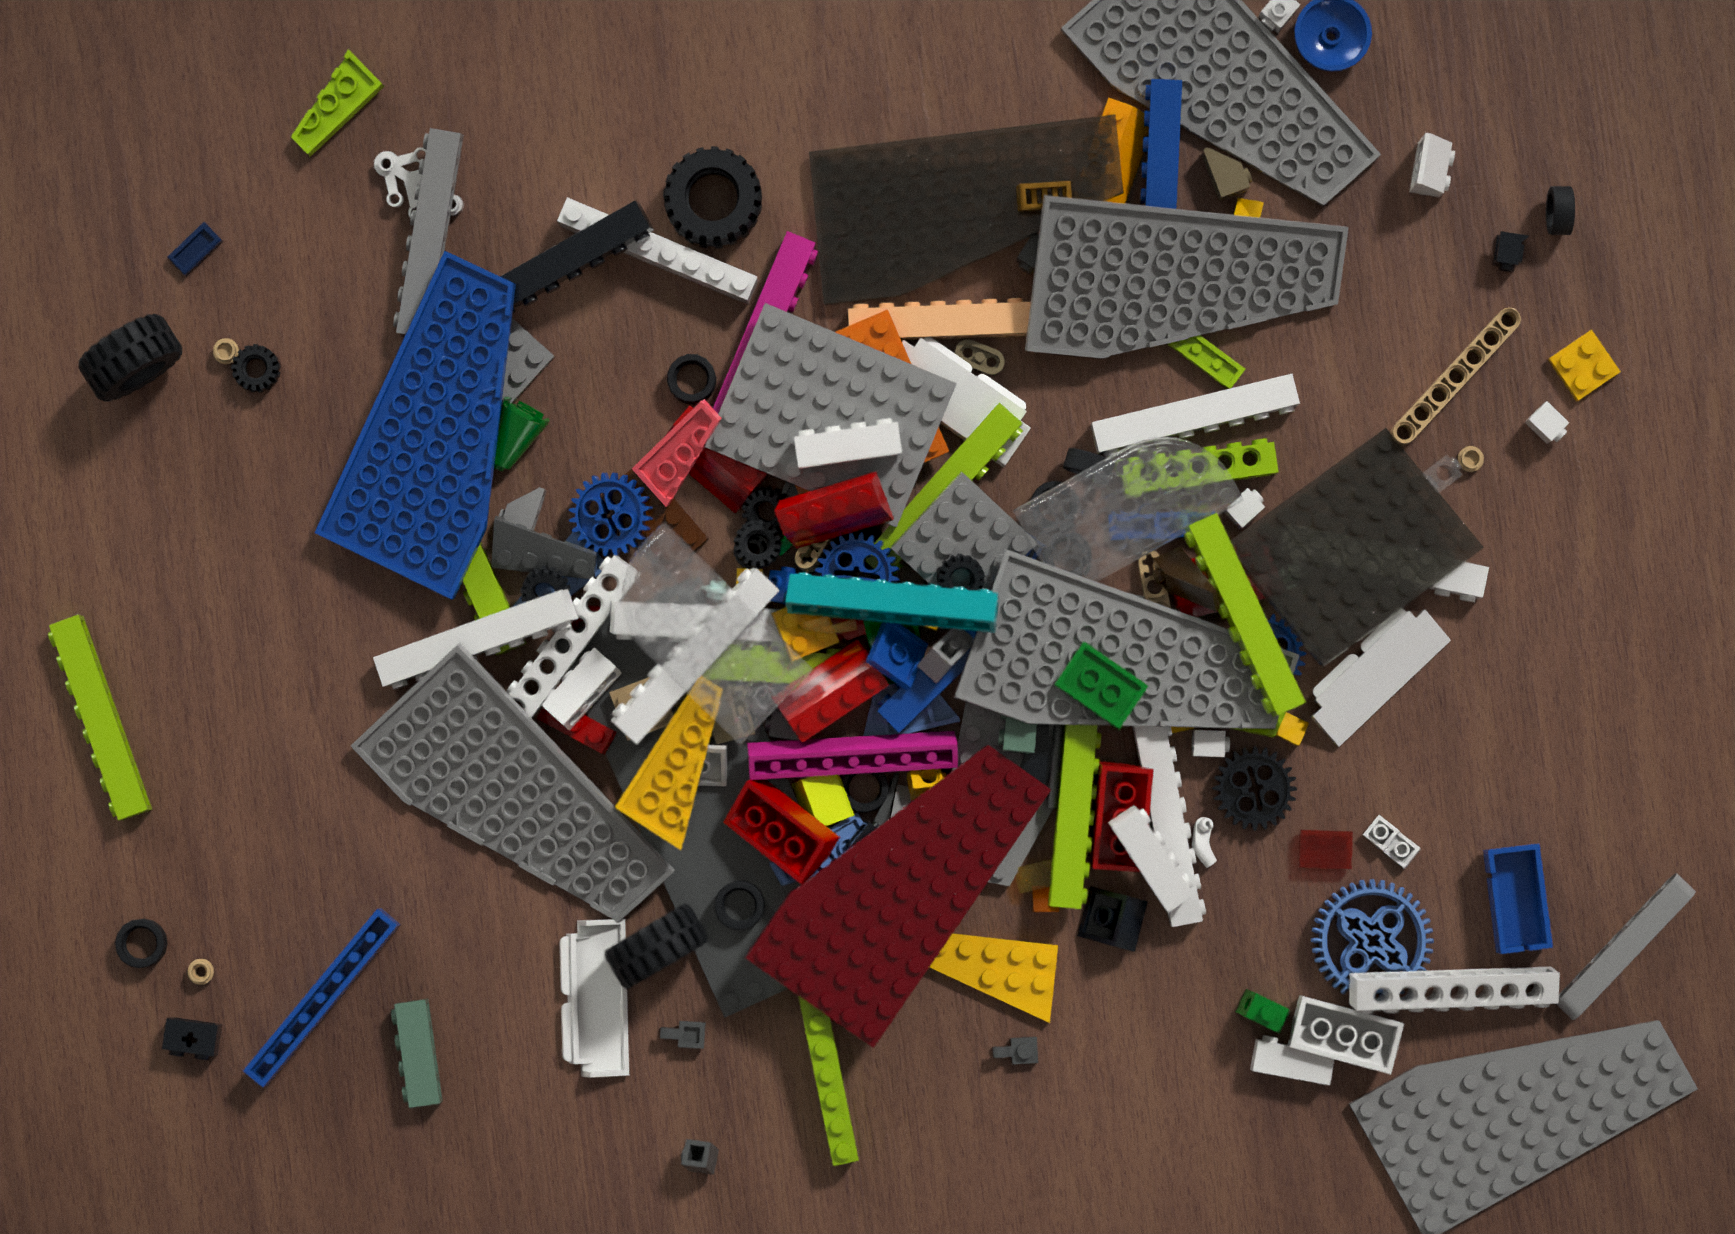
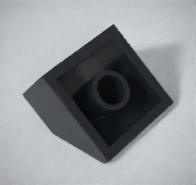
(1112, 918)

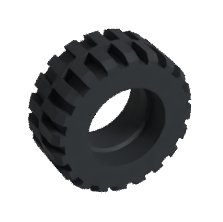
(706, 163)
(130, 357)
(656, 946)

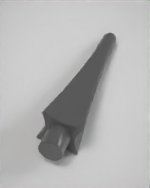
(886, 808)

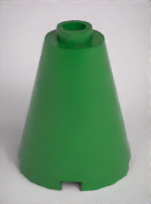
(517, 431)

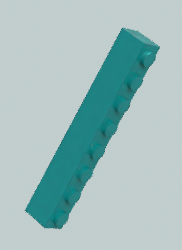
(892, 602)

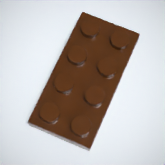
(672, 515)

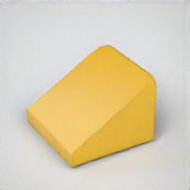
(1292, 729)

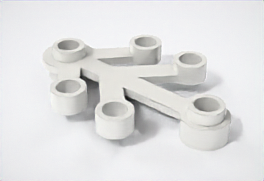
(410, 178)

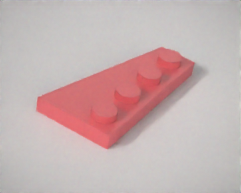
(674, 456)

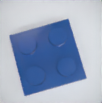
(897, 653)

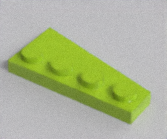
(342, 98)

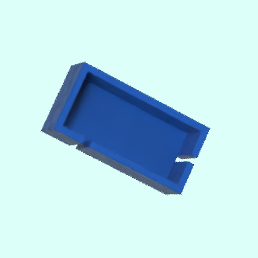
(1517, 898)

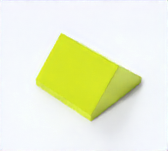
(823, 798)

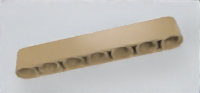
(1464, 368)

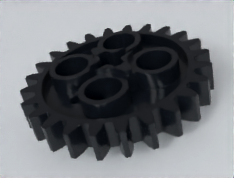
(1277, 782)

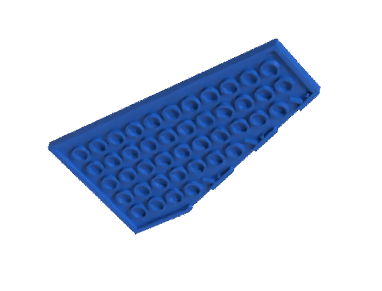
(428, 449)

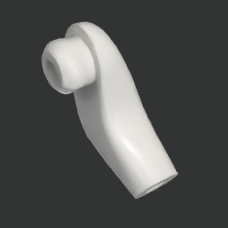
(1200, 841)

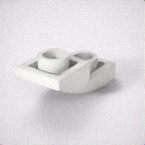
(1391, 842)

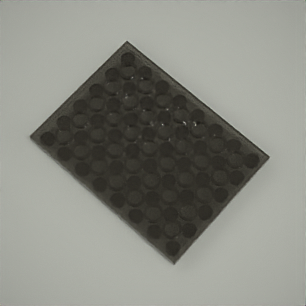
(1354, 547)

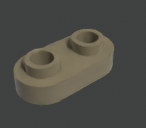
(980, 355)

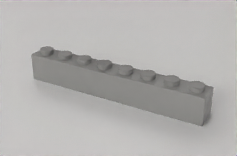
(429, 220)

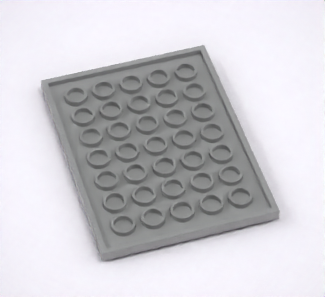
(815, 379)

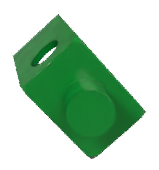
(1263, 1011)

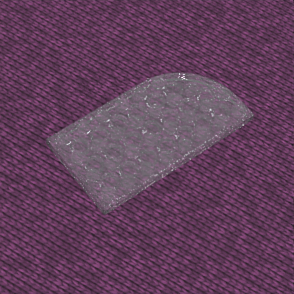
(1126, 506)
(707, 635)

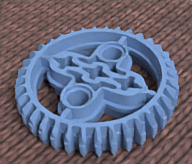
(1376, 918)

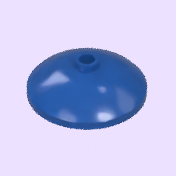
(1343, 19)

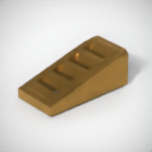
(1022, 188)

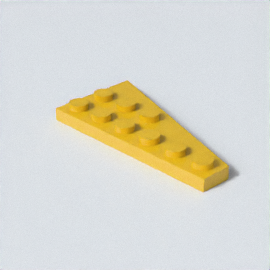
(669, 777)
(1004, 969)

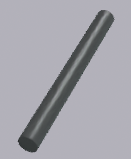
(1055, 766)

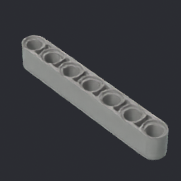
(1625, 946)

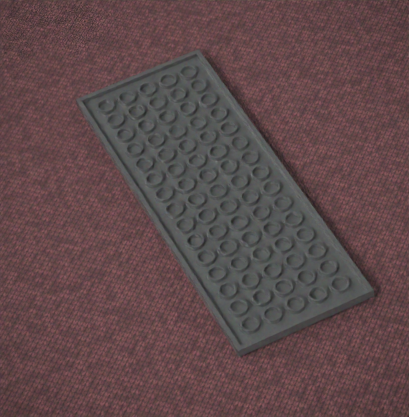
(710, 851)

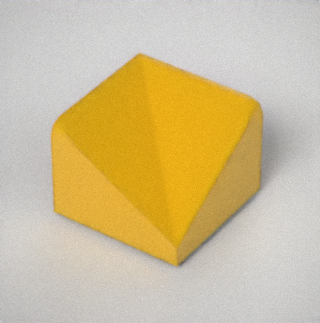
(1248, 207)

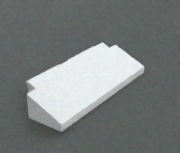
(973, 395)
(1367, 682)
(596, 1008)

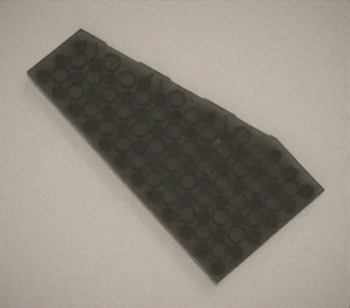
(938, 203)

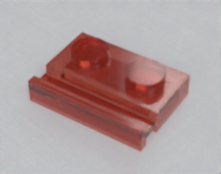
(1325, 849)

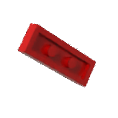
(585, 731)

